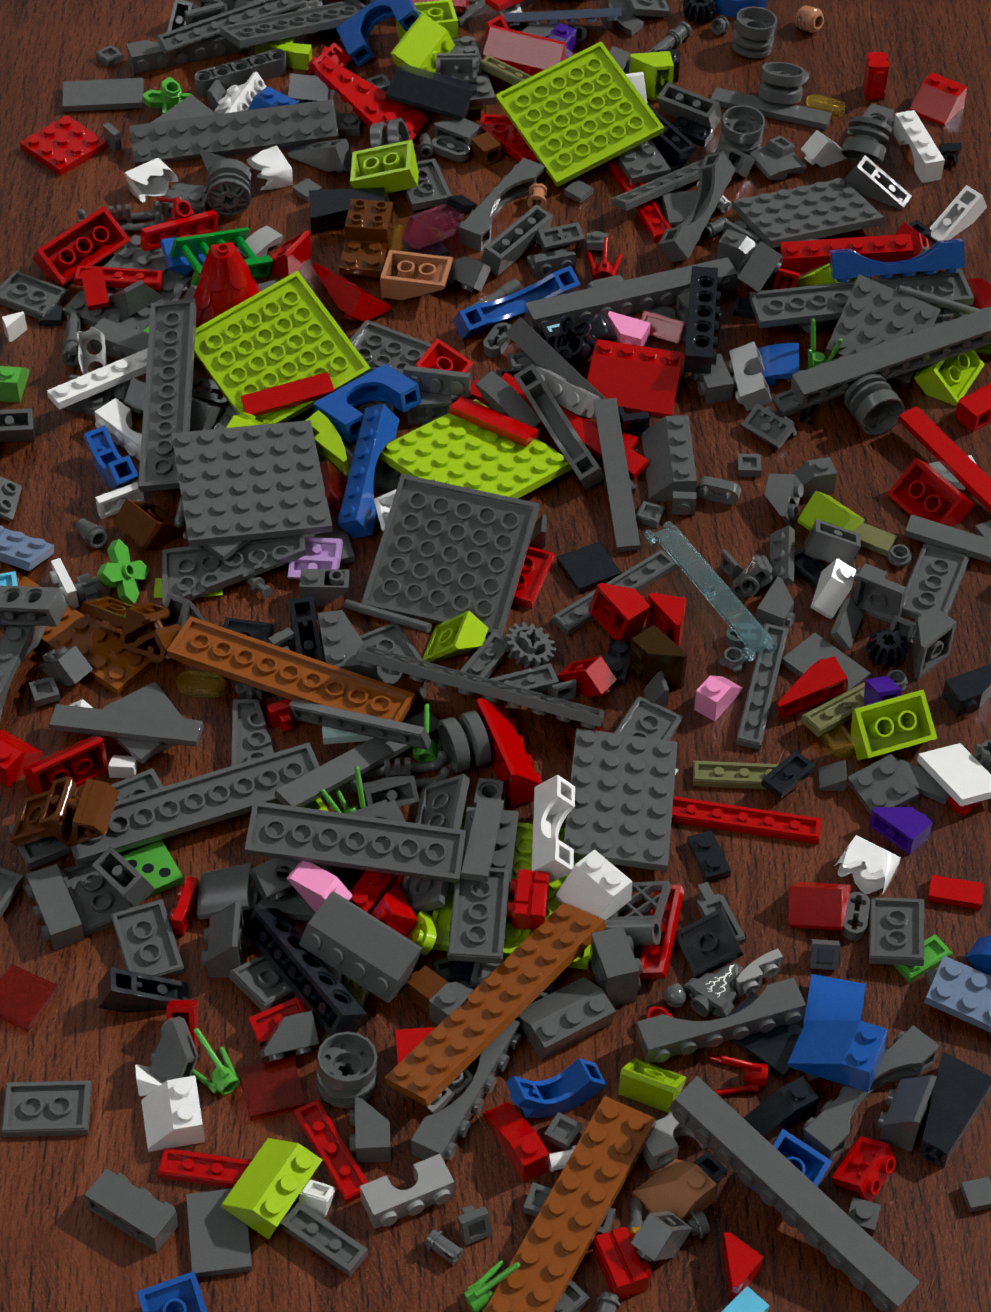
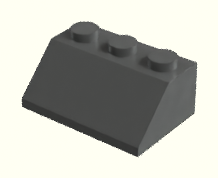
(565, 1017)

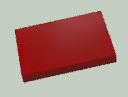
(533, 575)

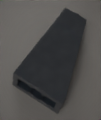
(331, 206)
(953, 1107)

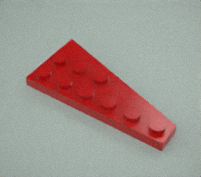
(367, 99)

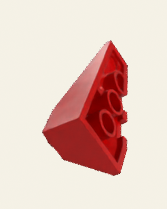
(350, 297)

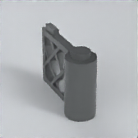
(643, 929)

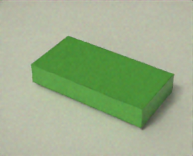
(933, 953)

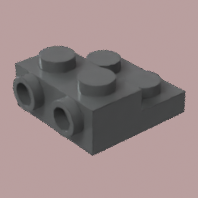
(194, 194)
(876, 594)

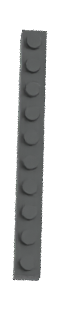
(625, 296)
(893, 357)
(793, 1196)

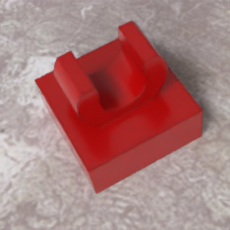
(280, 715)

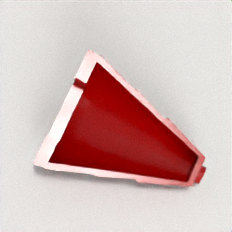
(223, 282)

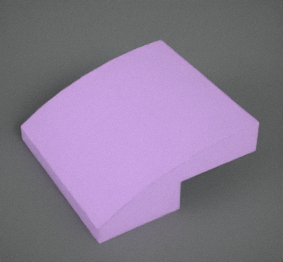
(321, 554)

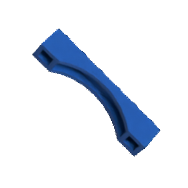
(942, 255)
(488, 314)
(358, 505)

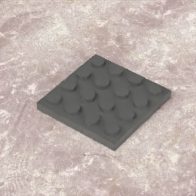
(878, 316)

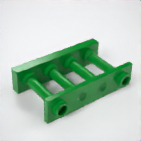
(201, 243)

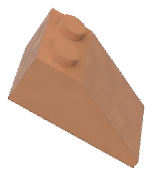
(413, 274)

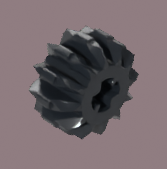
(699, 10)
(887, 647)

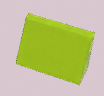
(830, 511)
(650, 1084)

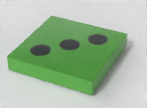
(156, 866)

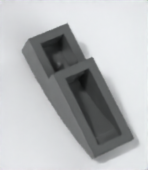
(505, 399)

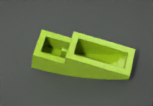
(296, 54)
(329, 442)

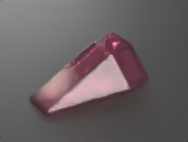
(432, 226)

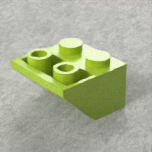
(656, 68)

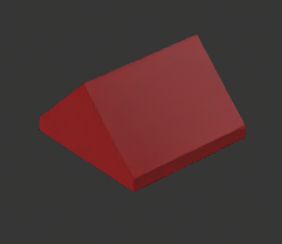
(291, 255)
(445, 358)
(667, 615)
(818, 905)

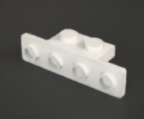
(240, 97)

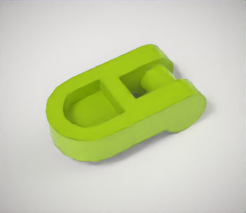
(424, 933)

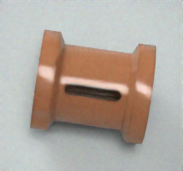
(537, 195)

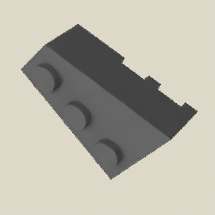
(758, 266)
(341, 643)

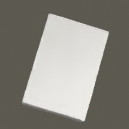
(958, 773)

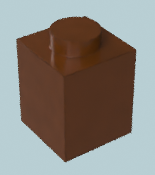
(485, 149)
(423, 986)

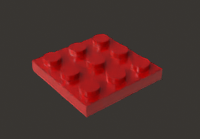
(63, 145)

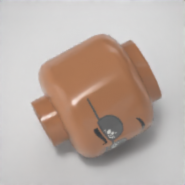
(809, 19)

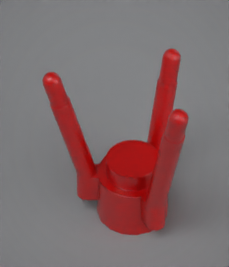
(180, 208)
(604, 267)
(753, 1073)

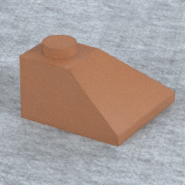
(677, 1189)

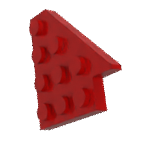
(507, 135)

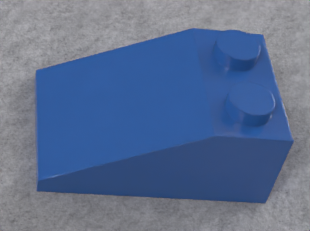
(840, 1051)

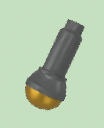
(636, 1217)

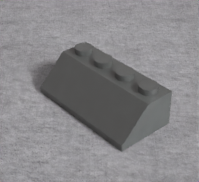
(203, 413)
(670, 458)
(361, 947)

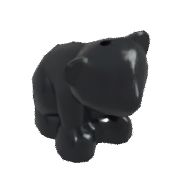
(579, 339)

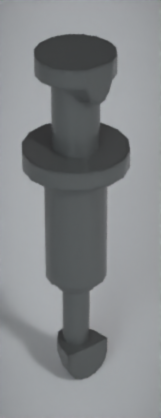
(257, 585)

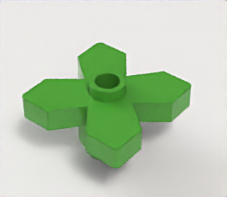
(167, 98)
(122, 573)

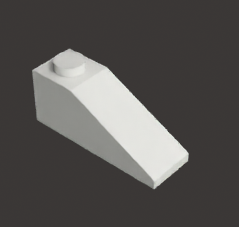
(958, 215)

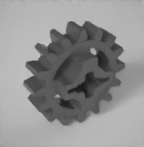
(529, 645)

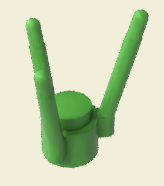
(816, 358)
(431, 753)
(347, 809)
(223, 1078)
(479, 1293)

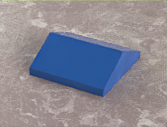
(174, 1295)

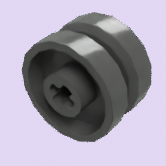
(781, 82)
(384, 134)
(464, 741)

